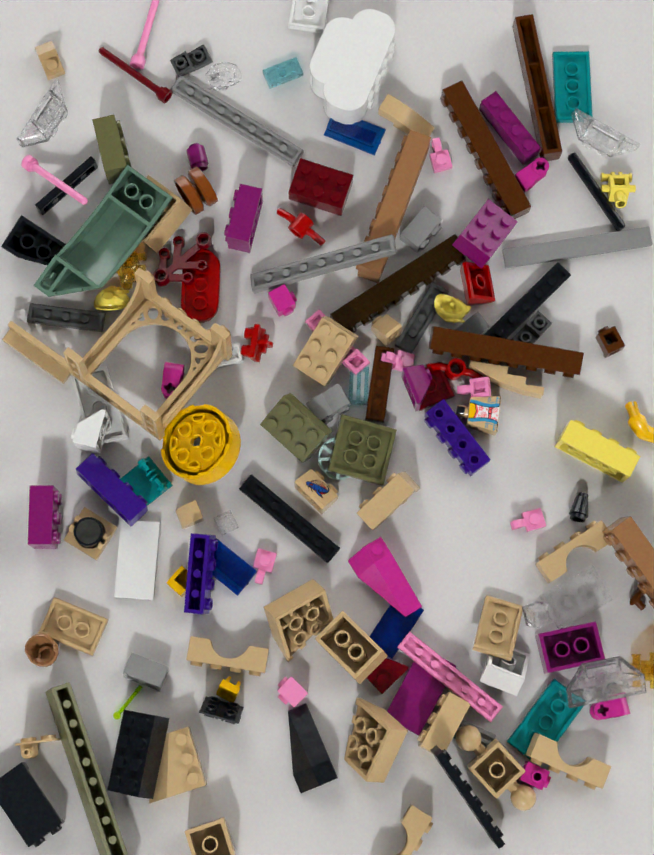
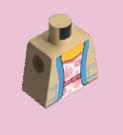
(481, 413)

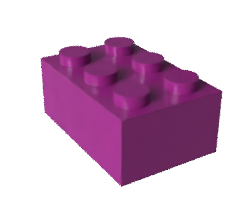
(244, 218)
(485, 233)
(44, 517)
(569, 647)

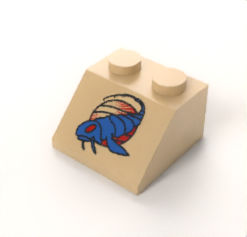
(316, 490)

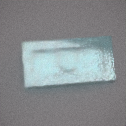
(282, 72)

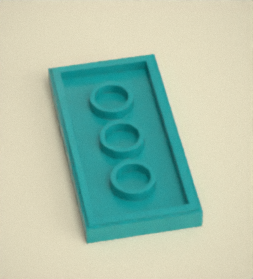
(571, 84)
(547, 717)

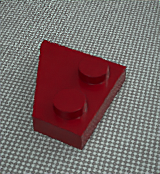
(386, 674)

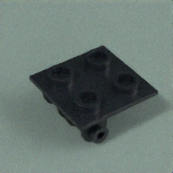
(222, 710)

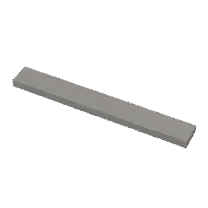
(237, 120)
(577, 247)
(323, 263)

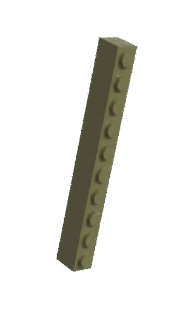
(85, 771)

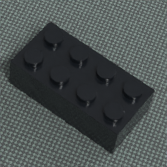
(138, 754)

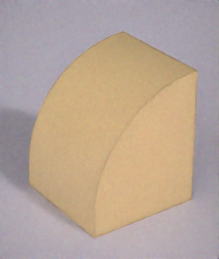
(189, 514)

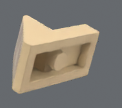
(50, 60)

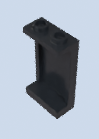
(28, 806)

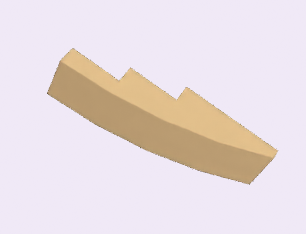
(499, 377)

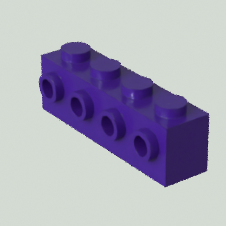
(456, 437)
(112, 489)
(200, 573)

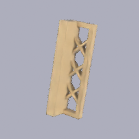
(37, 352)

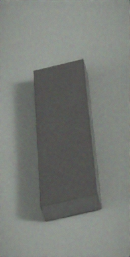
(66, 317)
(420, 320)

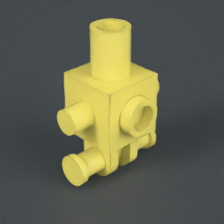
(617, 187)

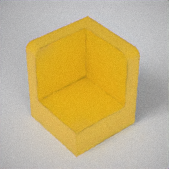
(178, 581)

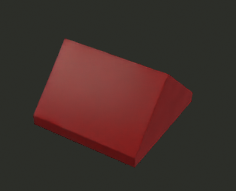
(477, 284)

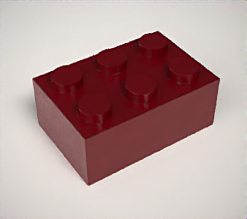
(320, 187)

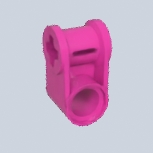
(530, 175)
(172, 377)
(611, 708)

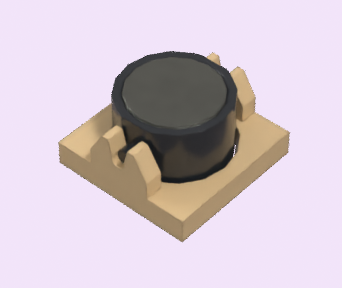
(89, 532)

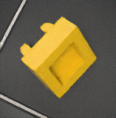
(228, 690)

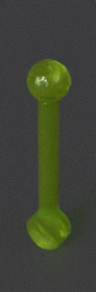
(117, 715)

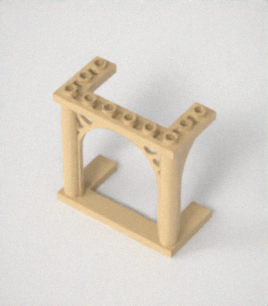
(143, 299)

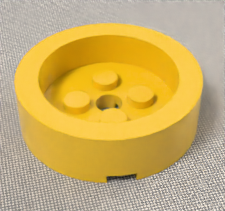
(217, 448)

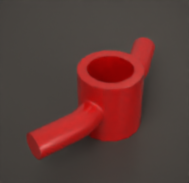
(301, 225)
(449, 374)

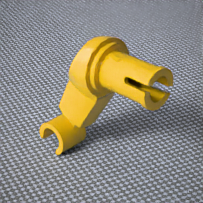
(638, 423)

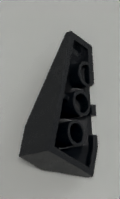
(31, 242)
(309, 757)

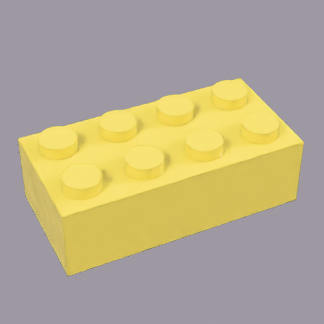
(597, 450)

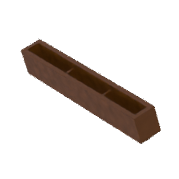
(537, 87)
(485, 150)
(505, 350)

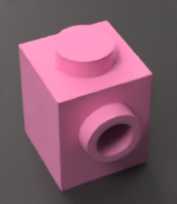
(291, 691)

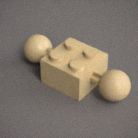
(496, 768)

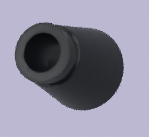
(579, 509)

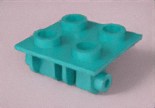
(147, 480)

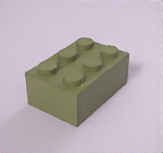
(111, 146)
(296, 427)

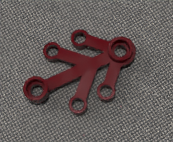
(180, 262)

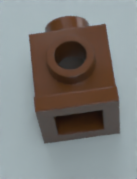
(616, 342)

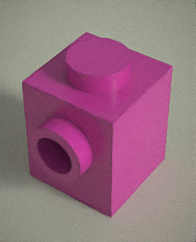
(282, 300)
(535, 776)

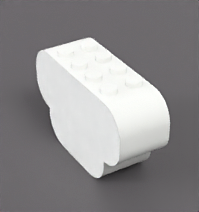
(351, 63)

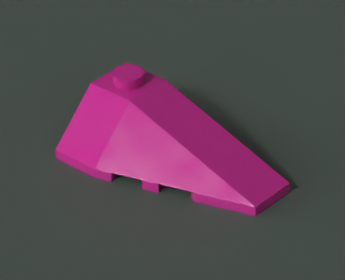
(381, 572)

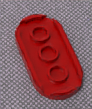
(202, 297)

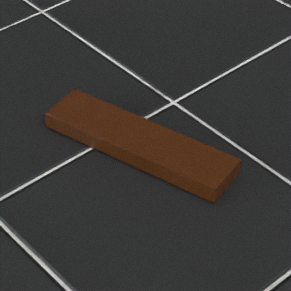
(379, 386)

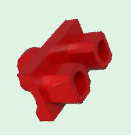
(259, 343)

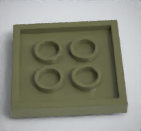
(362, 450)

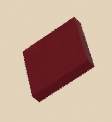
(438, 390)

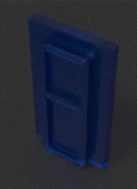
(358, 135)
(232, 569)
(393, 629)

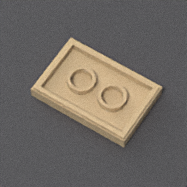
(73, 626)
(498, 628)

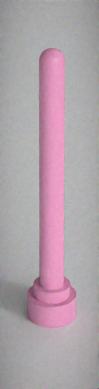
(138, 60)
(31, 165)

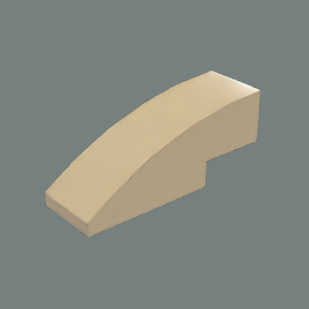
(403, 116)

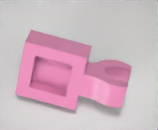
(439, 159)
(399, 359)
(478, 387)
(530, 520)
(264, 563)

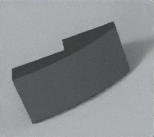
(192, 61)
(475, 324)
(533, 329)

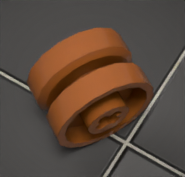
(196, 190)

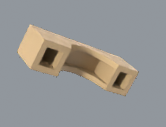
(554, 565)
(252, 660)
(546, 751)
(415, 824)

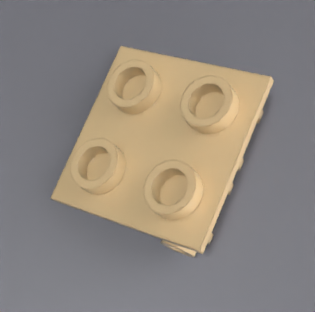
(29, 746)

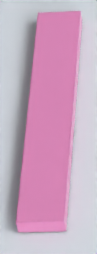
(450, 676)

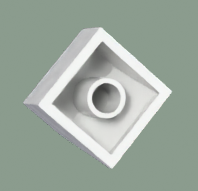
(91, 432)
(506, 674)

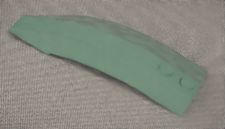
(106, 236)

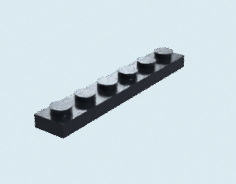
(529, 302)
(289, 518)
(464, 789)

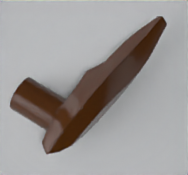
(636, 599)

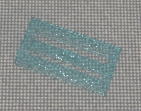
(357, 401)

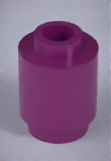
(197, 156)

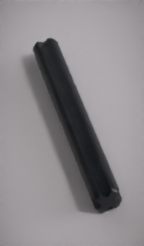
(596, 192)

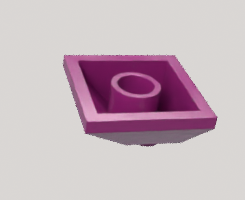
(417, 383)

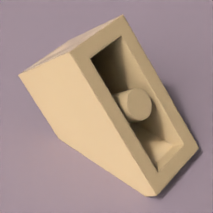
(386, 329)

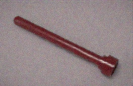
(162, 93)

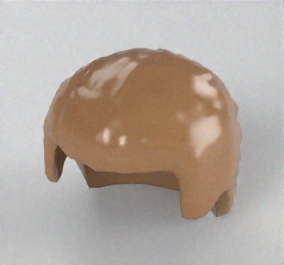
(41, 650)

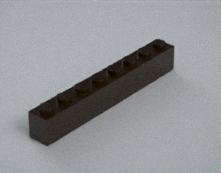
(399, 285)

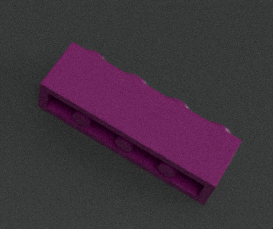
(509, 128)

